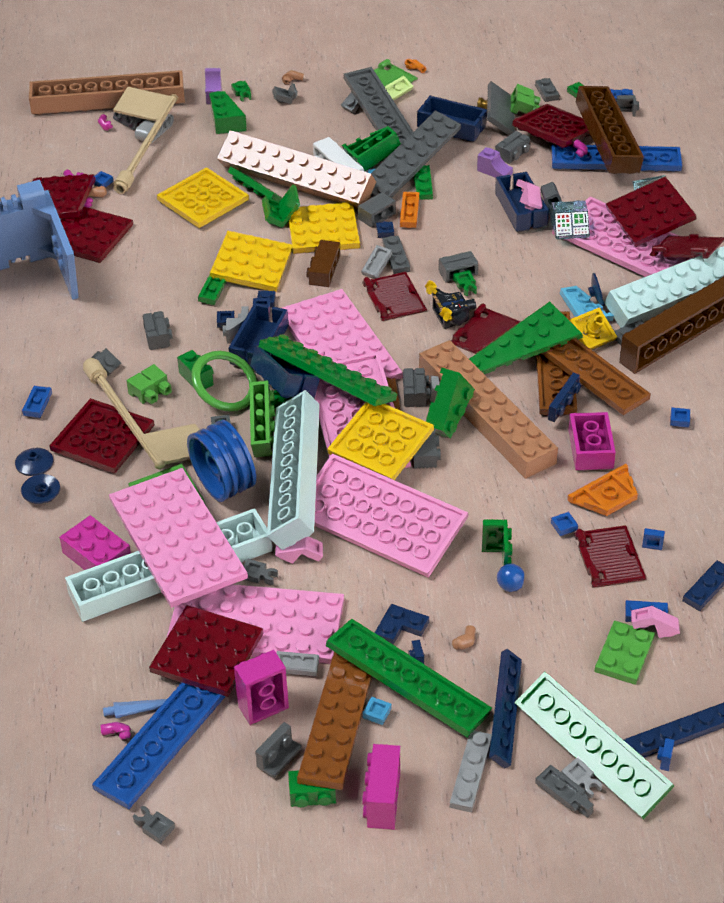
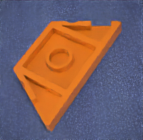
(607, 492)

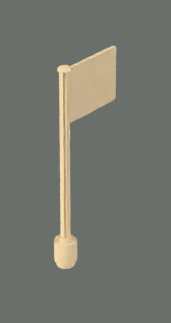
(145, 106)
(161, 446)

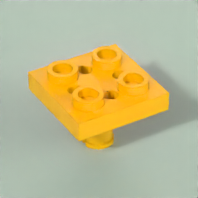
(594, 324)

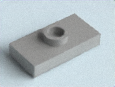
(376, 262)
(299, 663)

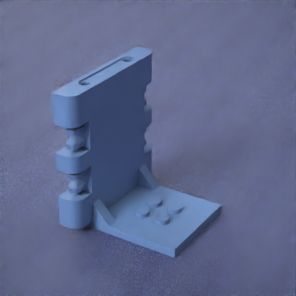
(34, 230)

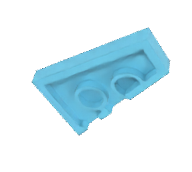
(580, 302)

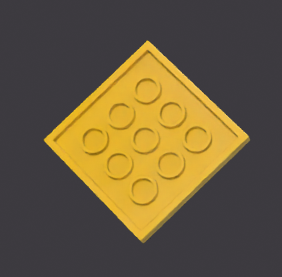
(202, 197)
(323, 222)
(251, 261)
(381, 439)

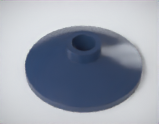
(595, 290)
(34, 461)
(40, 488)

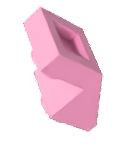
(531, 195)
(307, 546)
(665, 623)

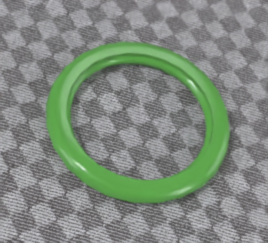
(205, 396)

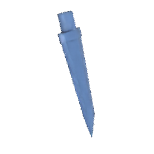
(133, 707)

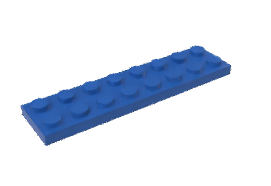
(655, 158)
(156, 744)

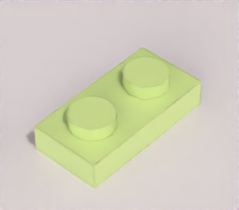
(399, 87)

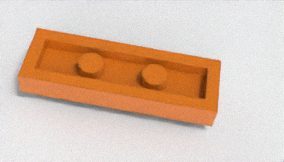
(409, 209)

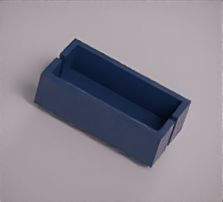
(471, 118)
(518, 215)
(258, 327)
(282, 375)

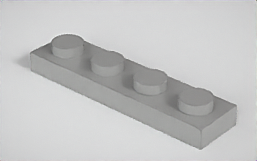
(471, 771)

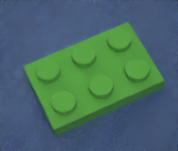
(624, 652)

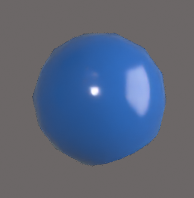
(510, 577)

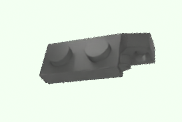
(565, 790)

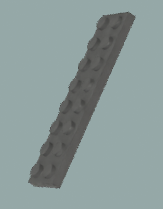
(377, 102)
(413, 154)

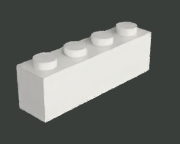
(330, 151)

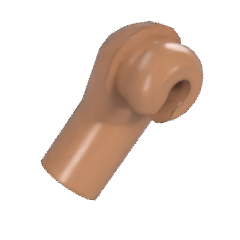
(291, 75)
(98, 192)
(466, 640)

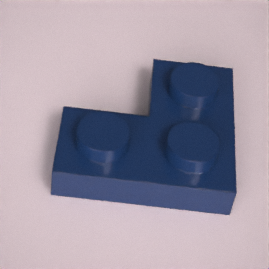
(401, 619)

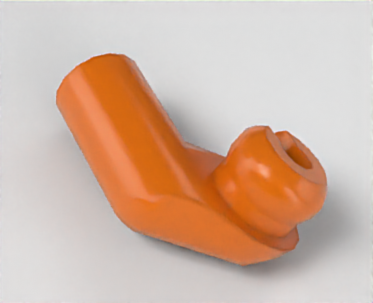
(415, 64)

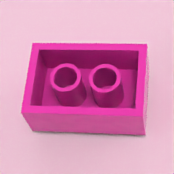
(591, 441)
(92, 544)
(261, 687)
(382, 786)

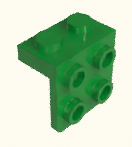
(280, 212)
(495, 538)

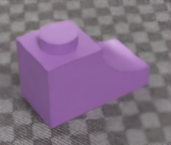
(212, 82)
(491, 163)

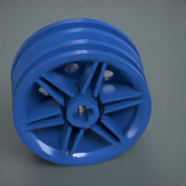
(221, 460)

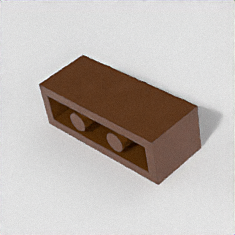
(323, 263)

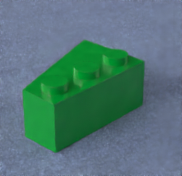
(226, 114)
(373, 148)
(449, 403)

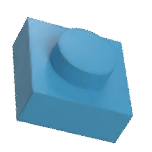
(377, 710)

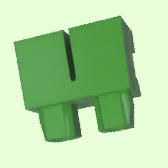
(523, 100)
(149, 384)

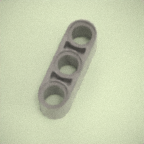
(143, 129)

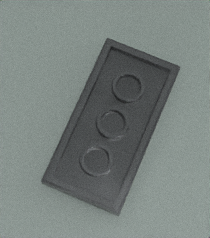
(499, 109)

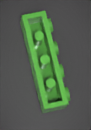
(261, 418)

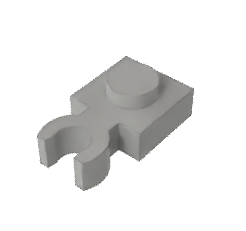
(582, 775)

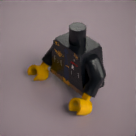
(449, 307)

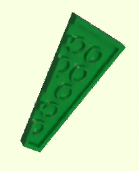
(528, 338)

